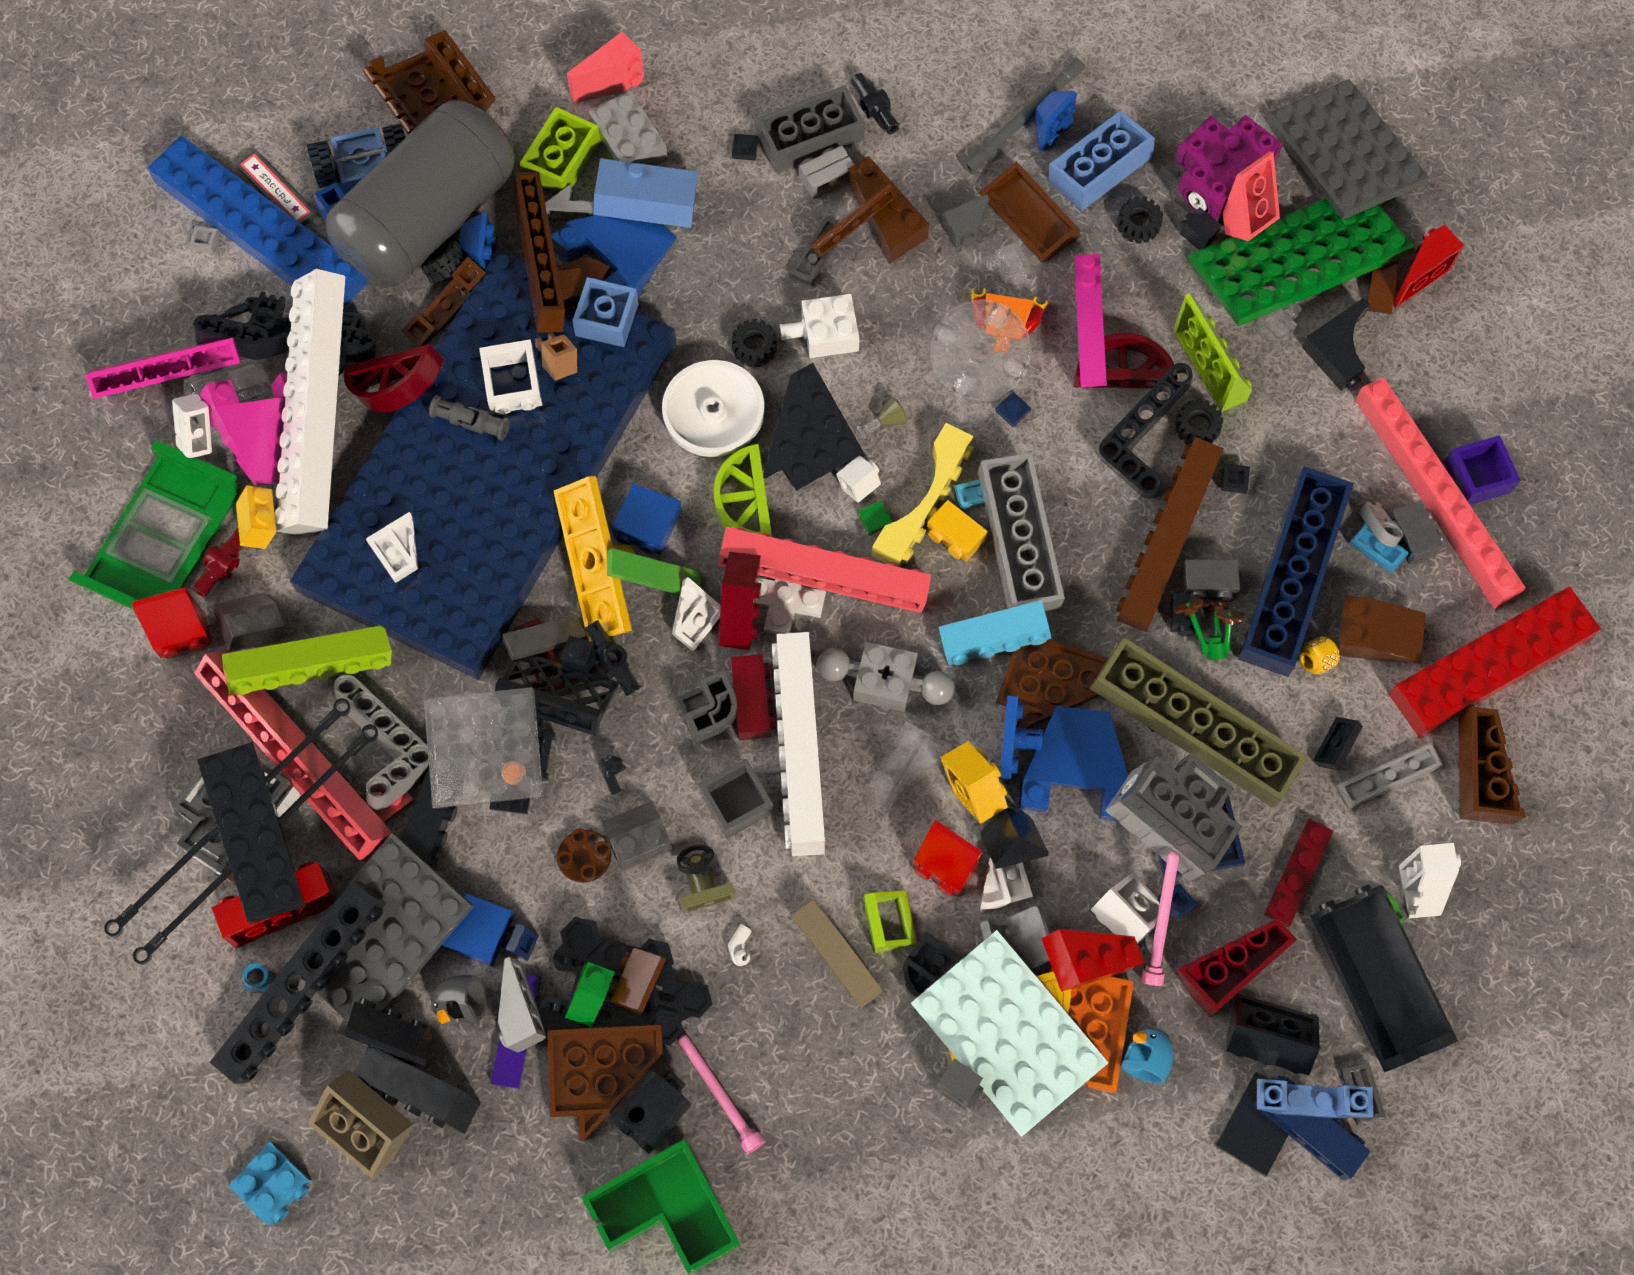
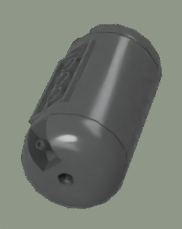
(421, 193)

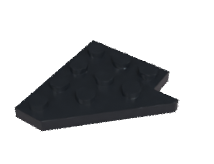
(810, 432)

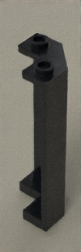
(1383, 977)

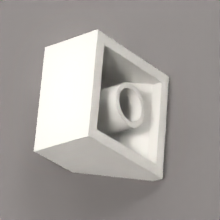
(1128, 908)

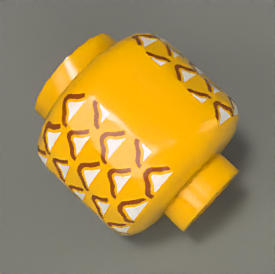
(1319, 655)

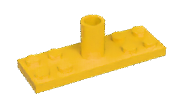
(587, 548)

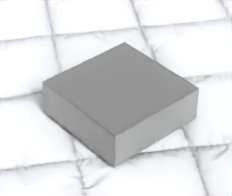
(204, 239)

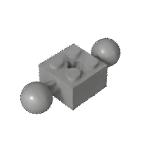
(877, 660)

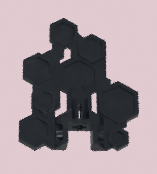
(584, 945)

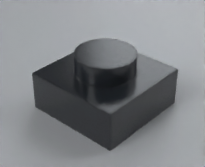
(745, 147)
(1235, 478)

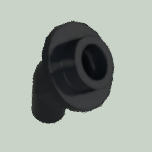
(611, 766)

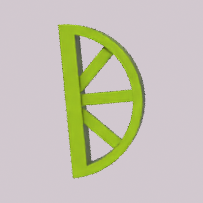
(756, 483)

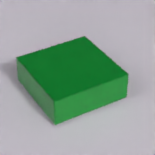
(874, 517)

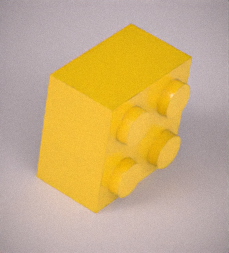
(975, 781)

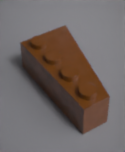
(898, 224)
(1485, 773)

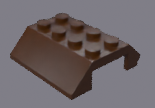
(428, 81)

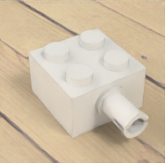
(826, 325)

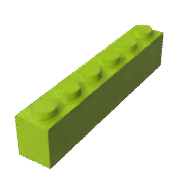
(306, 660)

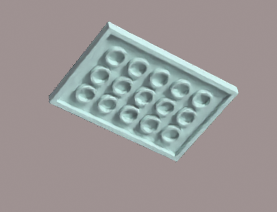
(1009, 1033)

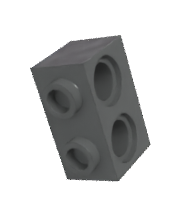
(960, 1085)

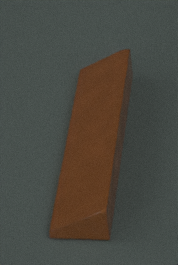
(854, 220)

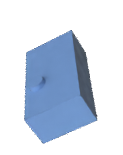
(1101, 160)
(645, 193)

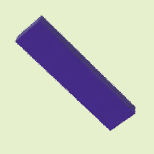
(509, 1063)

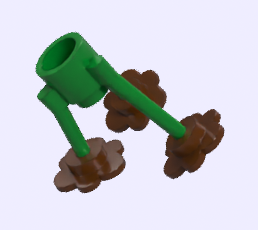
(1217, 646)

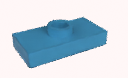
(1383, 555)

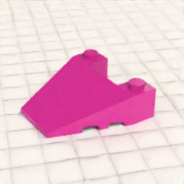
(249, 427)

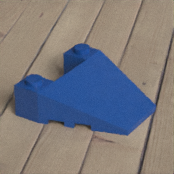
(625, 245)
(1076, 753)

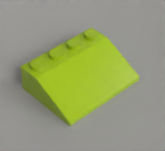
(1210, 356)

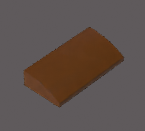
(1030, 213)

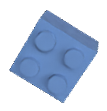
(605, 312)

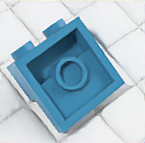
(271, 1184)

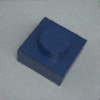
(1013, 409)
(1181, 902)

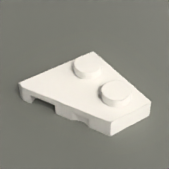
(396, 547)
(1005, 886)

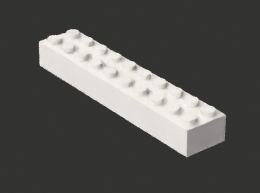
(310, 403)

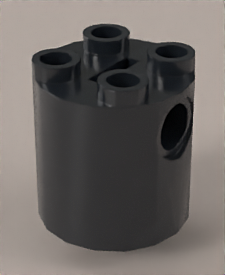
(651, 1109)

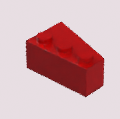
(1089, 956)

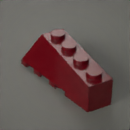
(1226, 971)

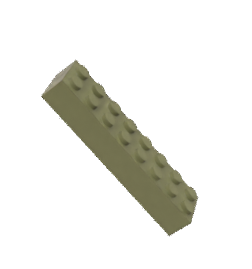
(1198, 722)

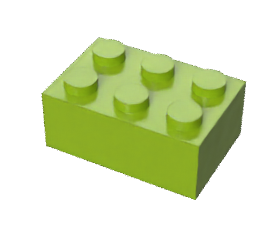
(561, 150)

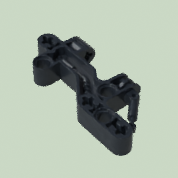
(268, 331)

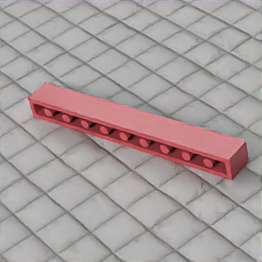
(1439, 493)
(277, 737)

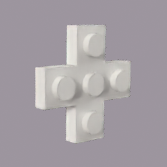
(785, 600)

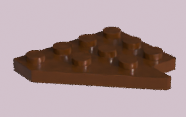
(1049, 678)
(597, 1068)

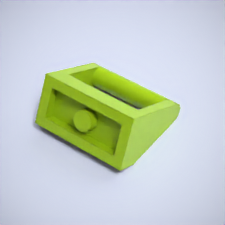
(874, 921)

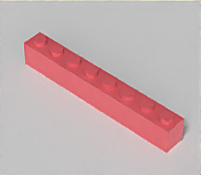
(830, 570)

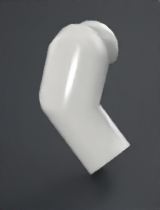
(737, 947)

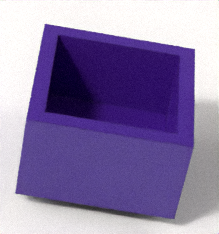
(1482, 470)

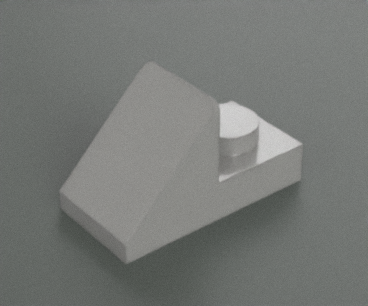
(564, 208)

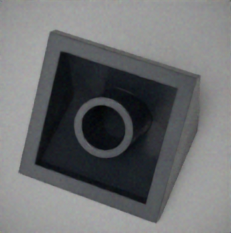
(1012, 839)

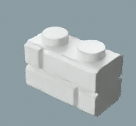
(192, 425)

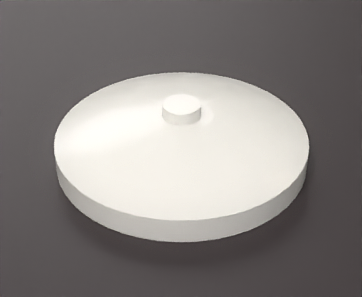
(713, 408)

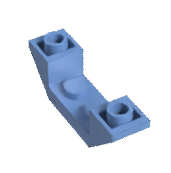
(1314, 1101)

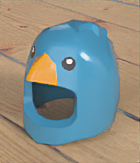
(1149, 1056)

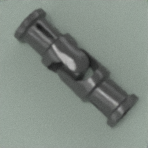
(467, 417)

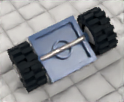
(354, 154)

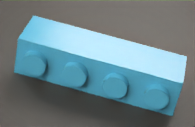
(995, 633)

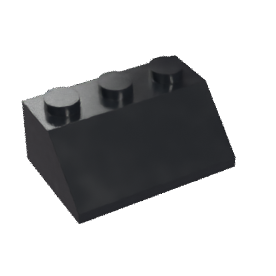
(387, 1032)
(1273, 1035)

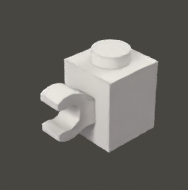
(858, 478)

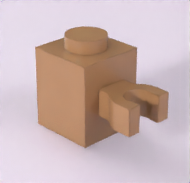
(558, 356)

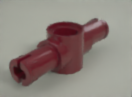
(219, 564)

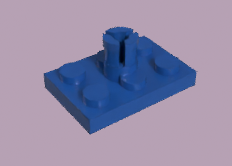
(1016, 737)

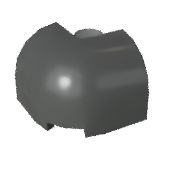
(709, 707)

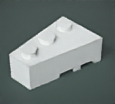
(1429, 878)

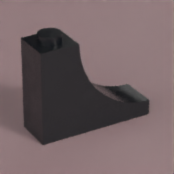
(1334, 347)

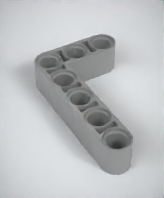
(395, 732)

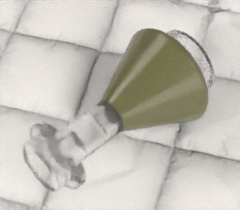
(893, 413)

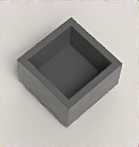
(736, 798)

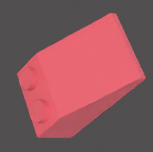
(607, 70)
(1252, 200)

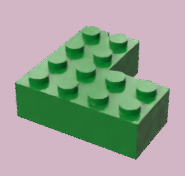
(666, 1192)

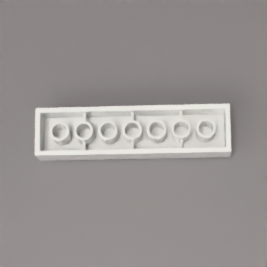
(800, 747)

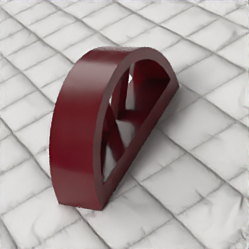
(415, 366)
(1133, 378)

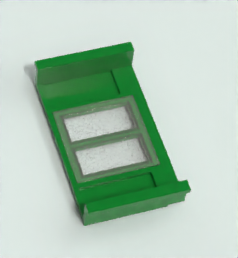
(162, 529)

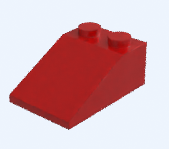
(1431, 262)
(173, 622)
(946, 859)

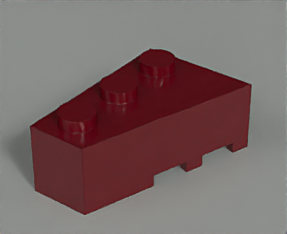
(738, 601)

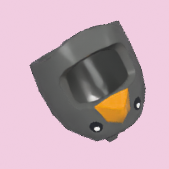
(459, 999)

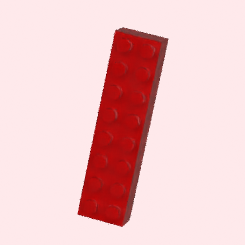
(1494, 661)

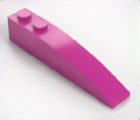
(1090, 320)
(162, 367)

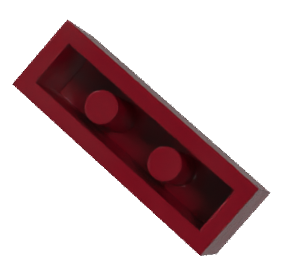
(752, 697)

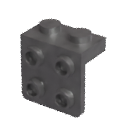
(1023, 934)

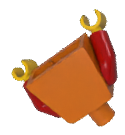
(1028, 310)

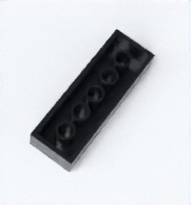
(251, 833)

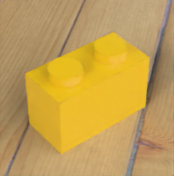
(256, 517)
(956, 531)

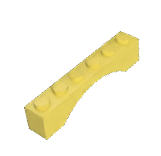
(898, 538)

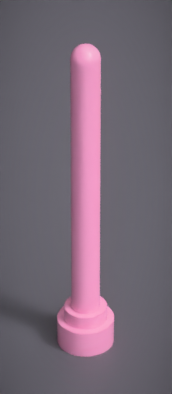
(1154, 971)
(749, 1137)

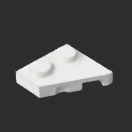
(694, 614)

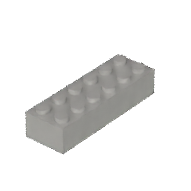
(1020, 532)

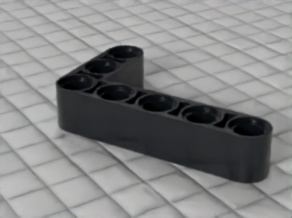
(1141, 428)

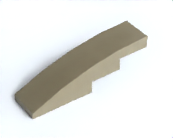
(836, 953)

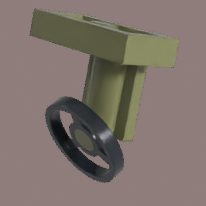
(702, 880)

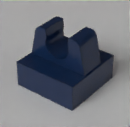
(521, 941)

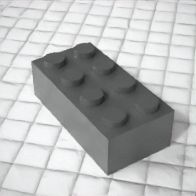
(810, 128)

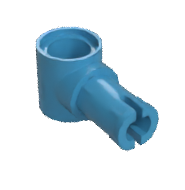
(269, 977)

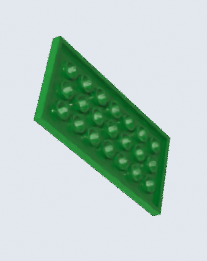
(1309, 282)

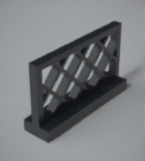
(550, 704)

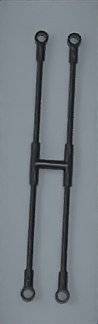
(160, 937)

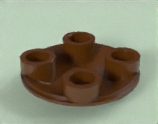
(584, 856)

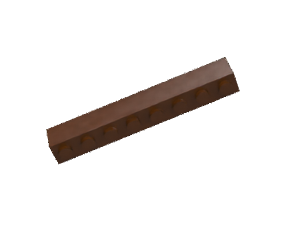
(538, 252)
(1170, 534)

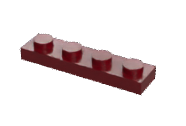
(1298, 872)

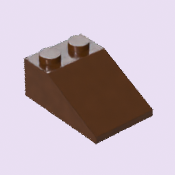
(1381, 631)

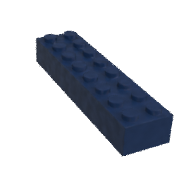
(1295, 572)

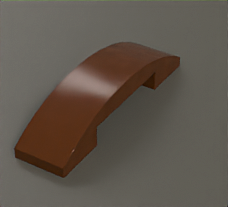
(1382, 287)
(446, 304)

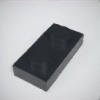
(1337, 743)

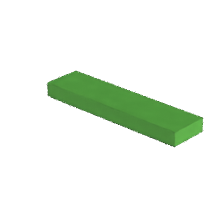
(648, 571)

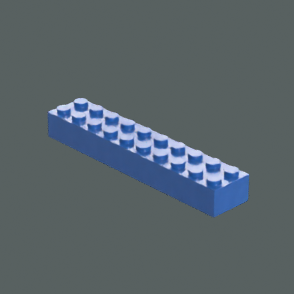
(247, 216)

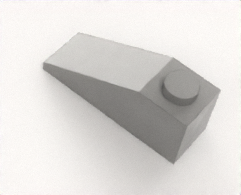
(518, 1012)

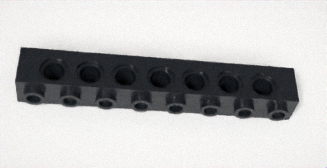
(230, 1057)

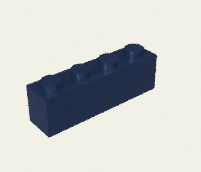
(1323, 1139)

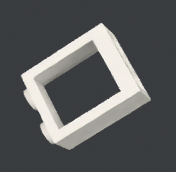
(506, 355)

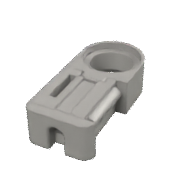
(1381, 525)

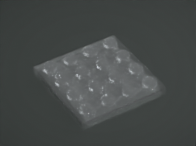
(483, 748)

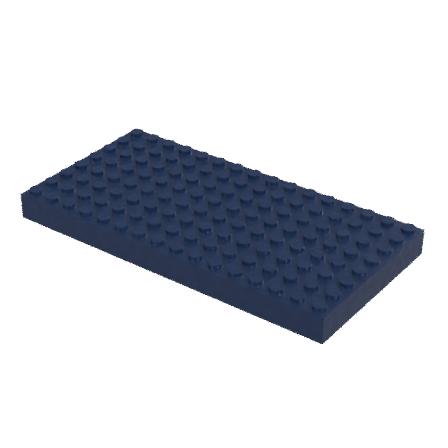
(476, 501)

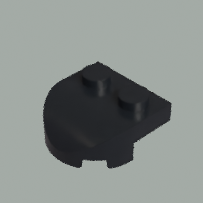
(928, 964)

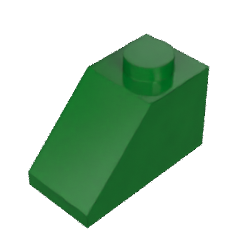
(589, 994)

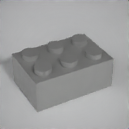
(628, 131)

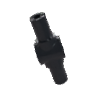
(875, 103)
(604, 646)

